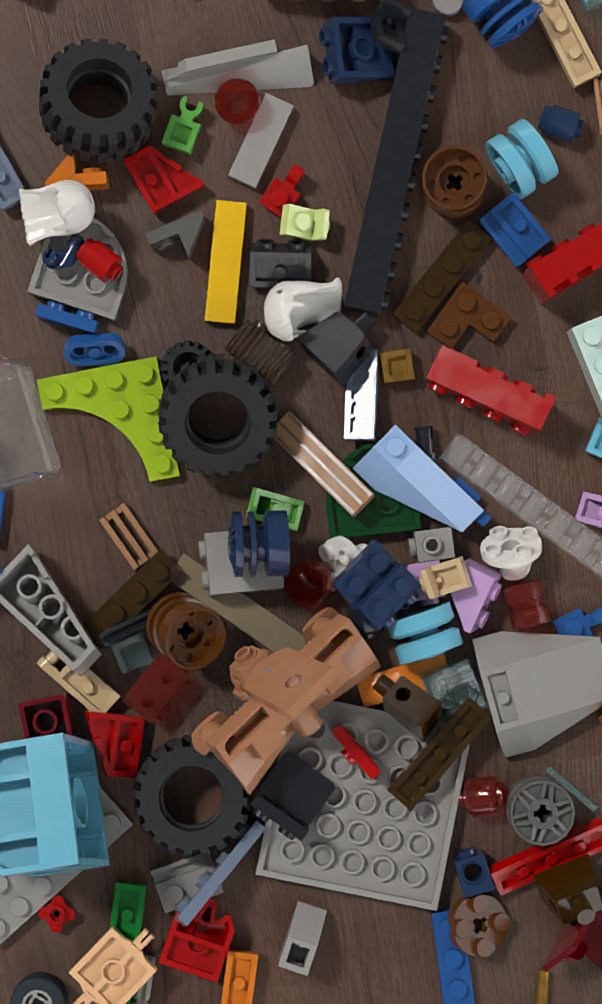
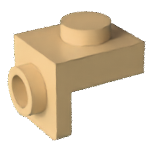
(444, 578)

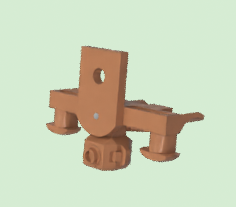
(284, 694)

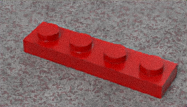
(522, 867)

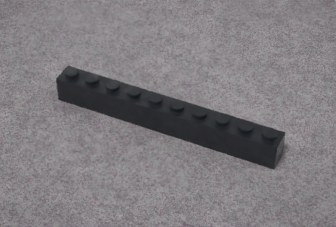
(395, 161)

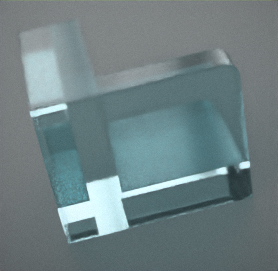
(132, 653)

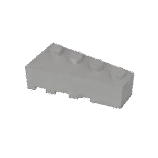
(41, 606)

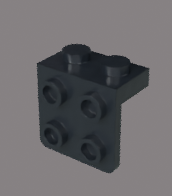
(292, 796)

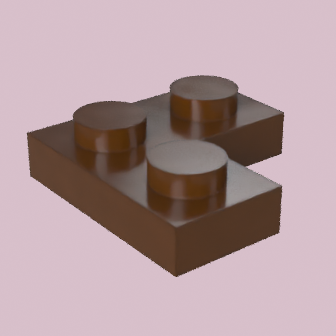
(465, 310)

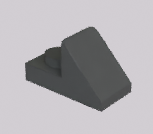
(186, 229)

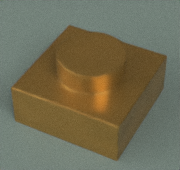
(397, 366)

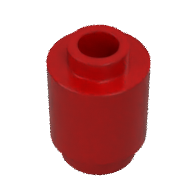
(100, 260)

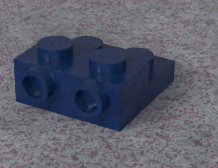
(351, 52)
(376, 586)

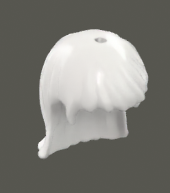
(56, 210)
(298, 304)

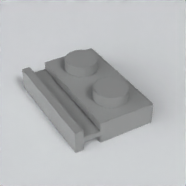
(179, 879)

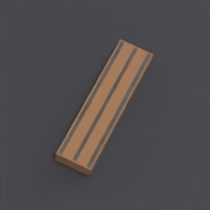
(322, 464)

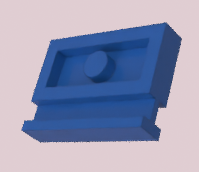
(514, 230)

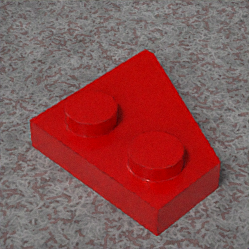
(160, 179)
(117, 741)

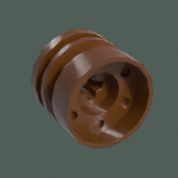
(456, 164)
(185, 631)

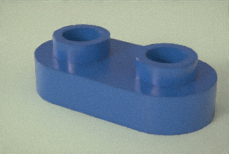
(94, 349)

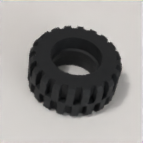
(103, 65)
(217, 454)
(165, 828)

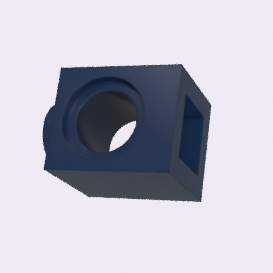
(478, 884)

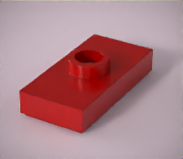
(354, 752)

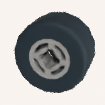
(40, 989)

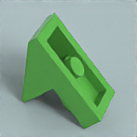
(264, 501)

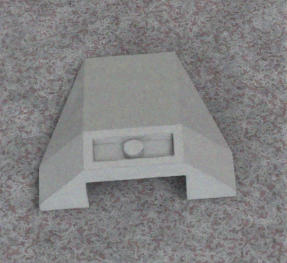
(538, 684)

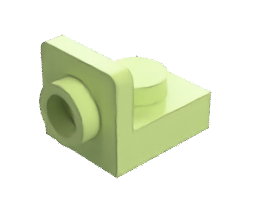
(304, 223)

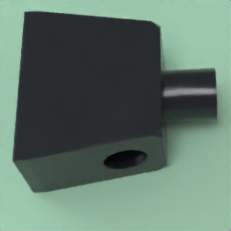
(338, 344)

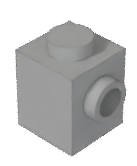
(432, 544)

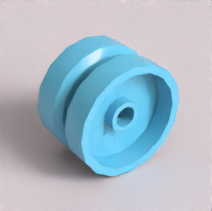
(521, 158)
(425, 636)

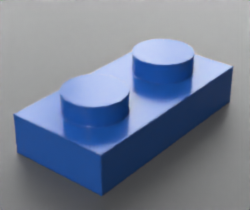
(56, 314)

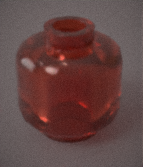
(483, 796)

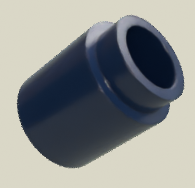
(561, 123)

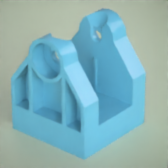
(50, 807)

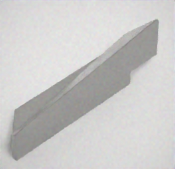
(254, 62)

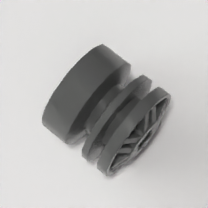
(526, 797)

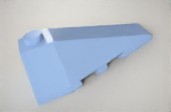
(410, 476)

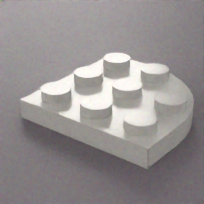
(77, 285)

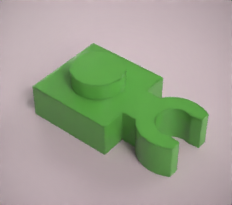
(182, 130)

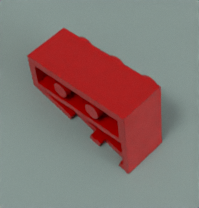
(566, 264)

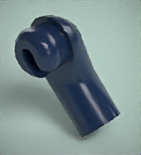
(63, 258)

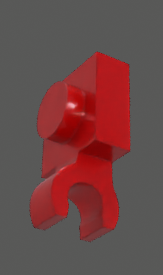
(281, 192)

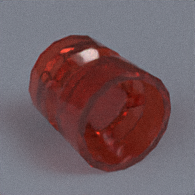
(526, 604)

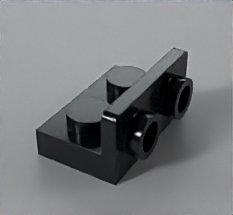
(279, 262)

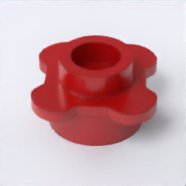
(60, 905)

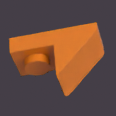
(91, 177)

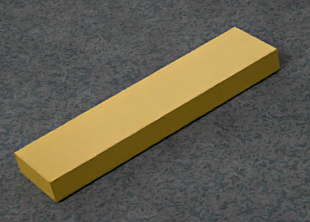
(225, 262)

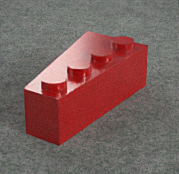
(489, 391)

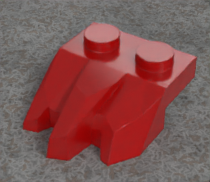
(200, 945)

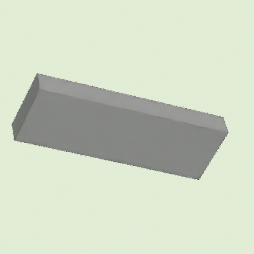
(261, 141)

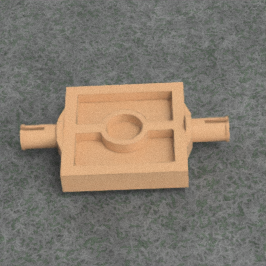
(113, 968)

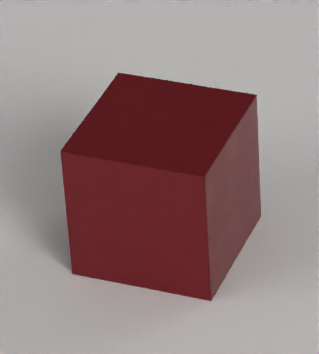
(48, 715)

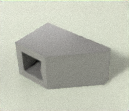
(302, 938)

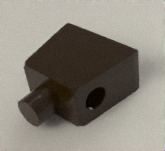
(417, 714)
(571, 891)

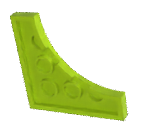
(124, 396)

